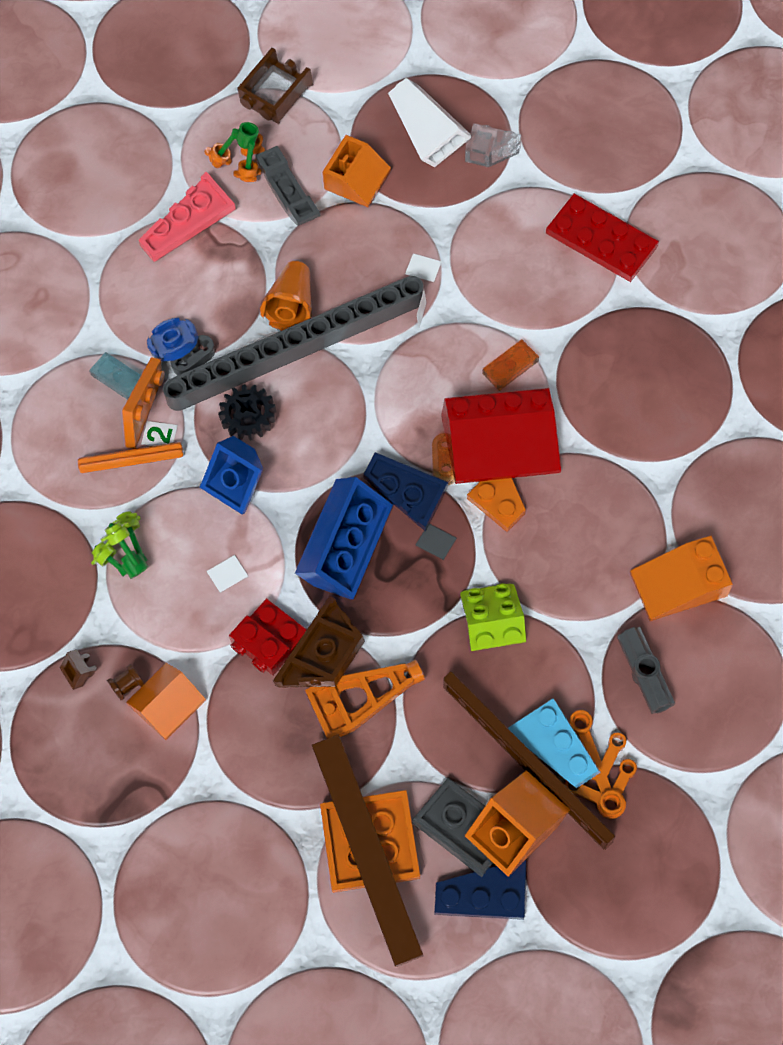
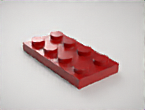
(602, 237)

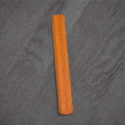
(130, 457)

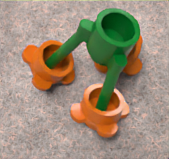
(250, 143)

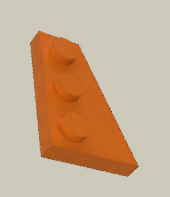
(140, 402)

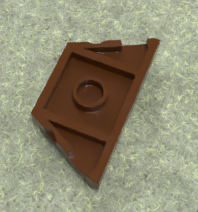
(322, 651)

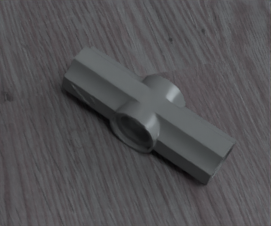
(652, 685)

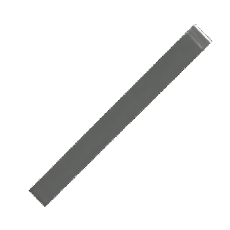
(287, 352)

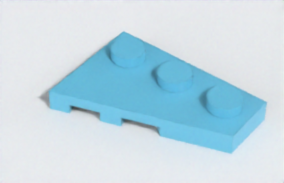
(556, 743)

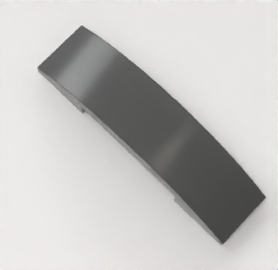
(285, 186)

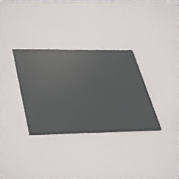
(436, 541)

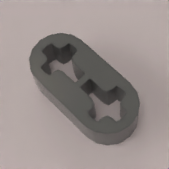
(195, 357)

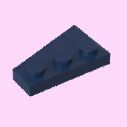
(407, 488)
(484, 897)

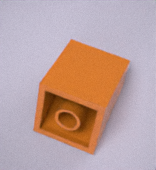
(516, 822)

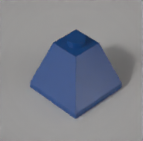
(233, 473)

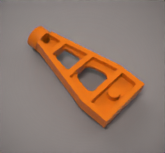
(330, 709)

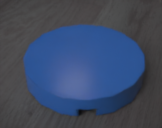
(172, 339)

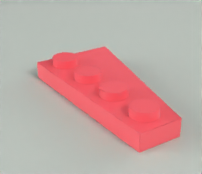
(193, 214)

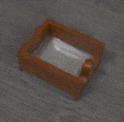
(273, 87)

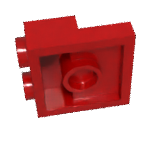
(267, 637)

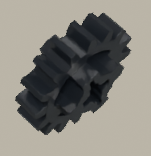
(247, 412)

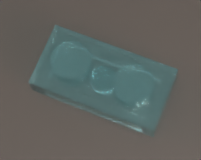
(115, 375)

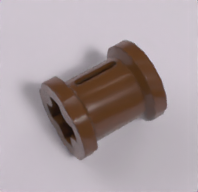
(125, 682)

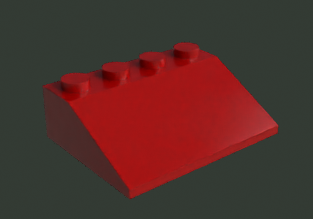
(501, 435)

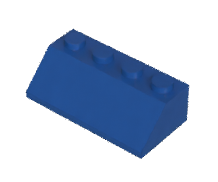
(344, 537)

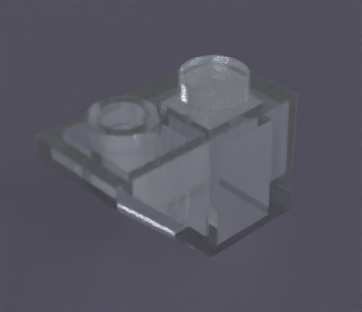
(491, 145)

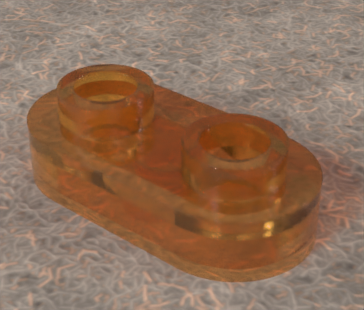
(440, 459)

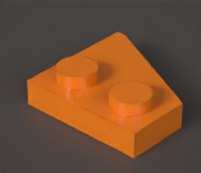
(498, 501)

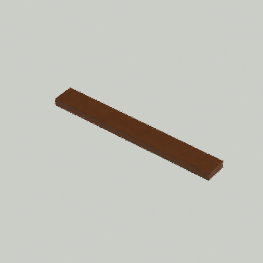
(528, 760)
(367, 851)

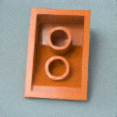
(682, 579)

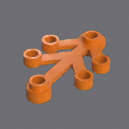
(606, 792)

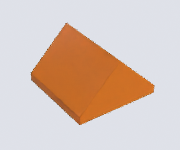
(166, 700)

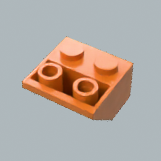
(355, 171)

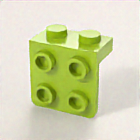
(493, 616)

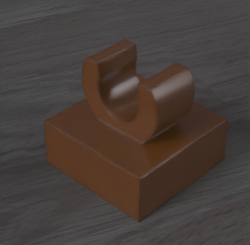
(75, 668)

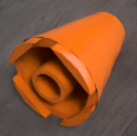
(289, 297)

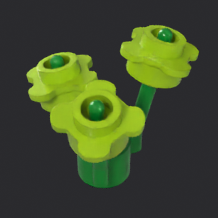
(116, 532)

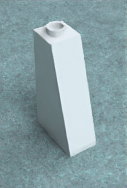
(427, 123)

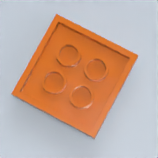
(395, 832)

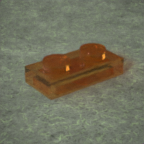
(510, 365)

